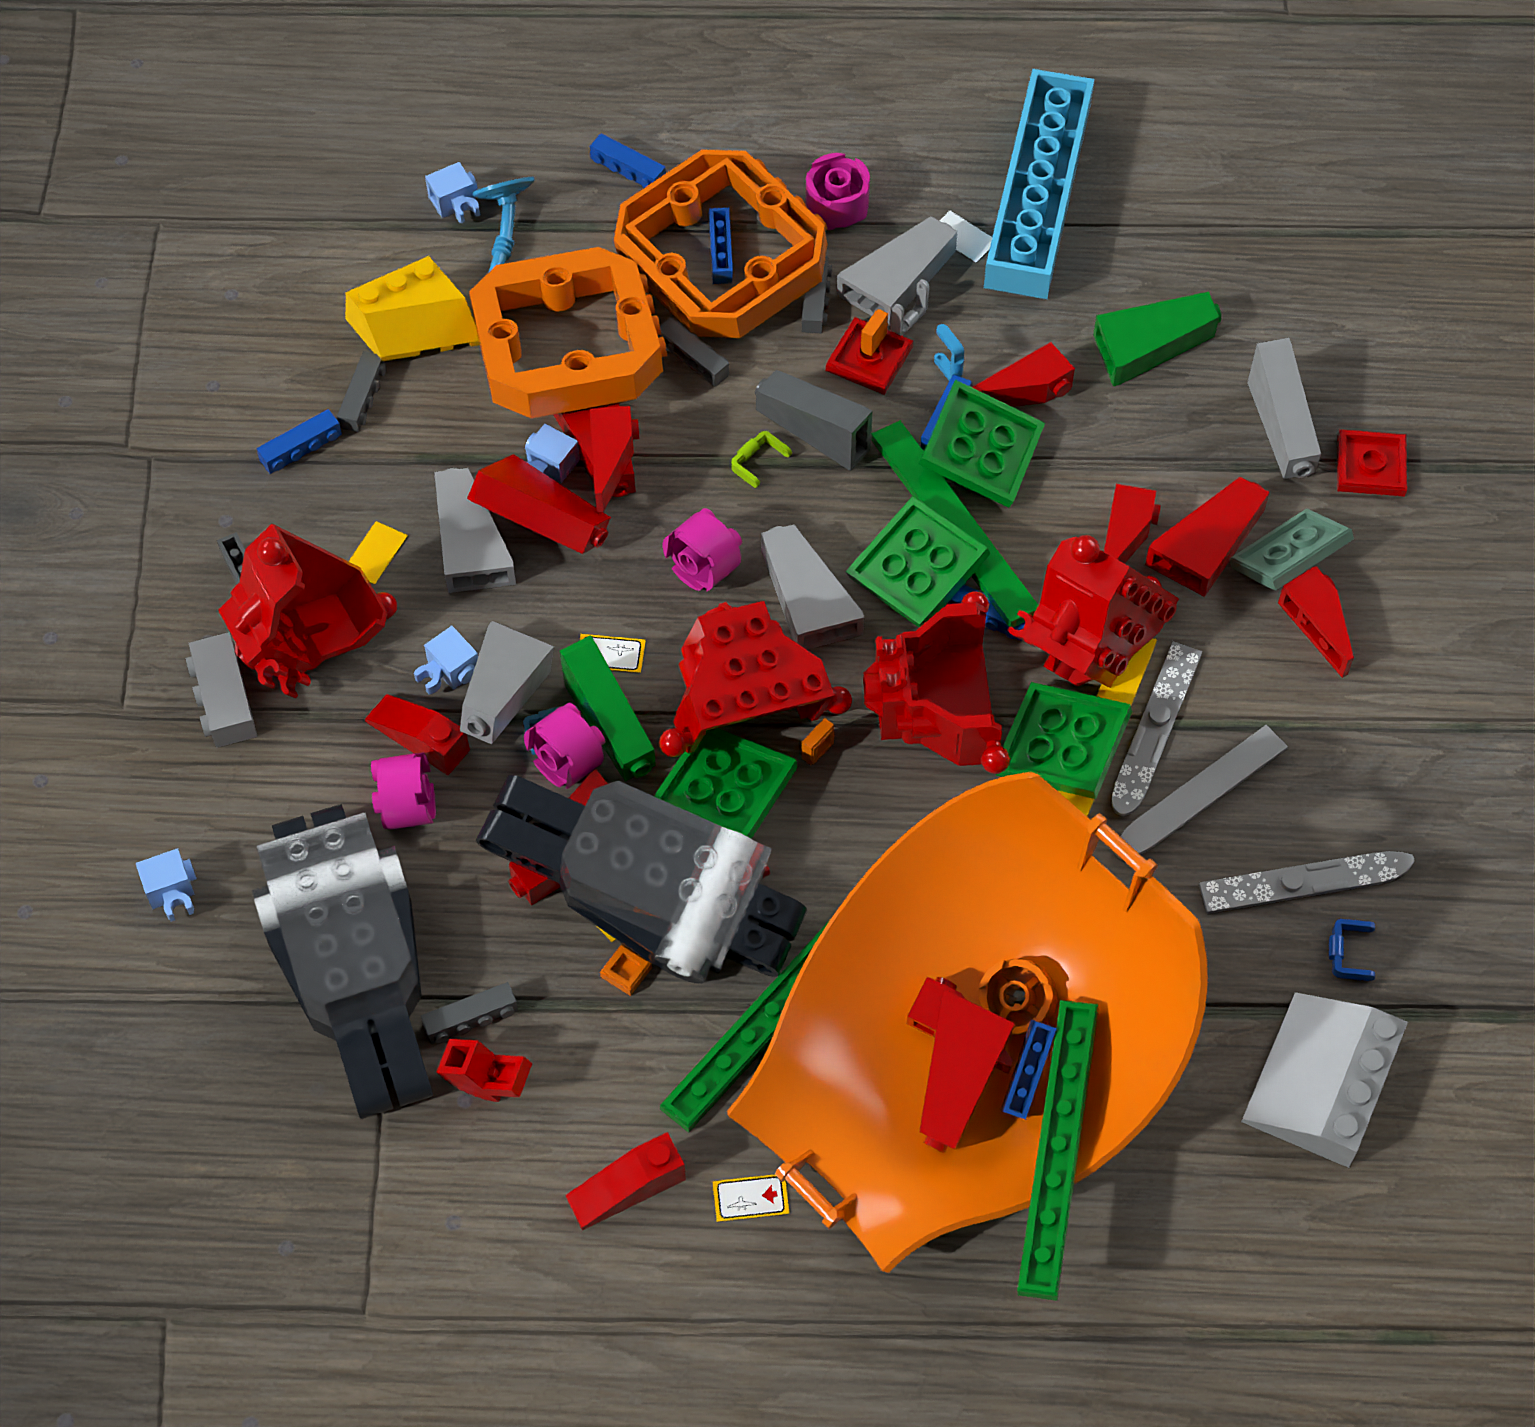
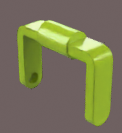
(750, 448)

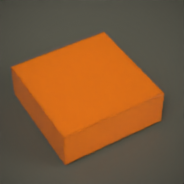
(874, 332)
(818, 741)
(625, 970)

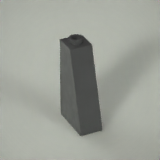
(817, 417)

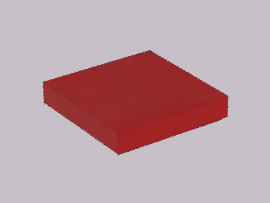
(869, 371)
(1371, 463)

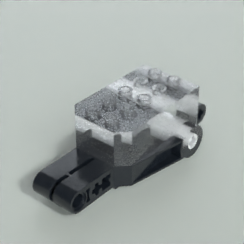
(650, 875)
(347, 948)

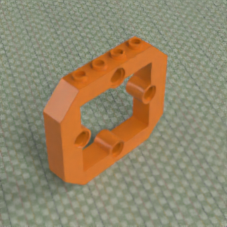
(768, 282)
(580, 378)

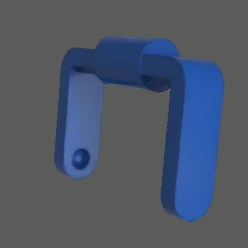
(1336, 949)

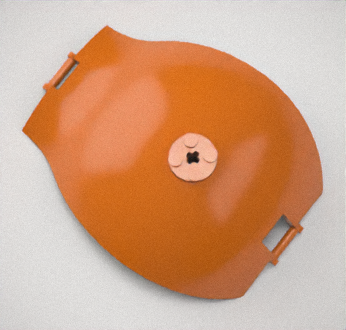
(997, 902)

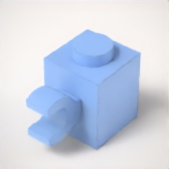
(452, 191)
(552, 452)
(448, 658)
(168, 881)

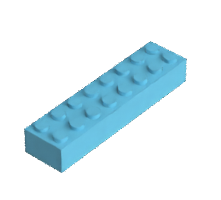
(1039, 184)

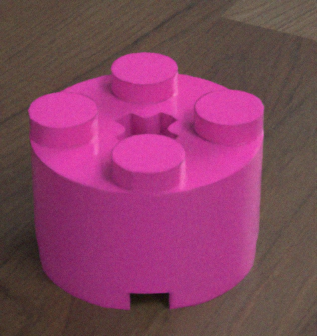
(838, 190)
(703, 550)
(565, 746)
(403, 791)

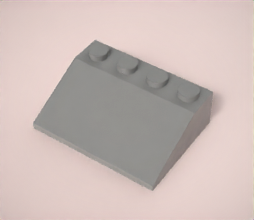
(1325, 1075)

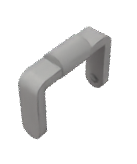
(901, 324)

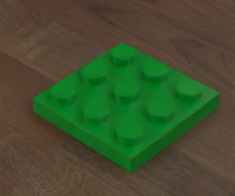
(982, 443)
(918, 562)
(1066, 738)
(728, 781)

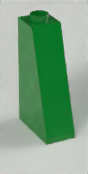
(1153, 333)
(606, 707)

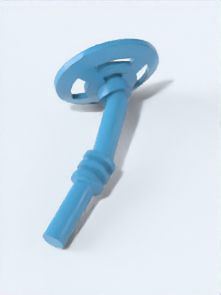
(506, 196)

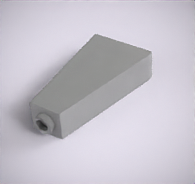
(892, 271)
(1284, 408)
(469, 538)
(808, 592)
(503, 680)

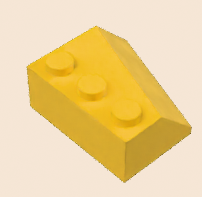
(410, 312)

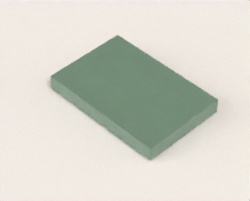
(1291, 549)

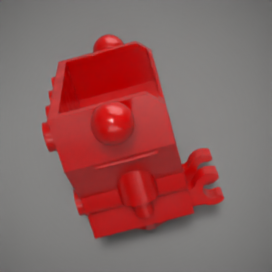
(299, 608)
(1094, 613)
(745, 669)
(936, 689)

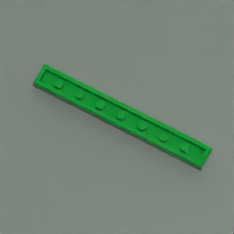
(994, 575)
(734, 1051)
(1058, 1151)

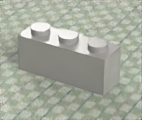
(220, 690)

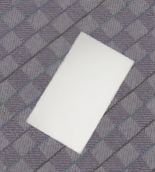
(970, 240)

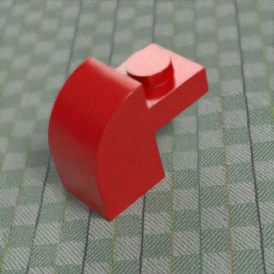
(481, 1072)

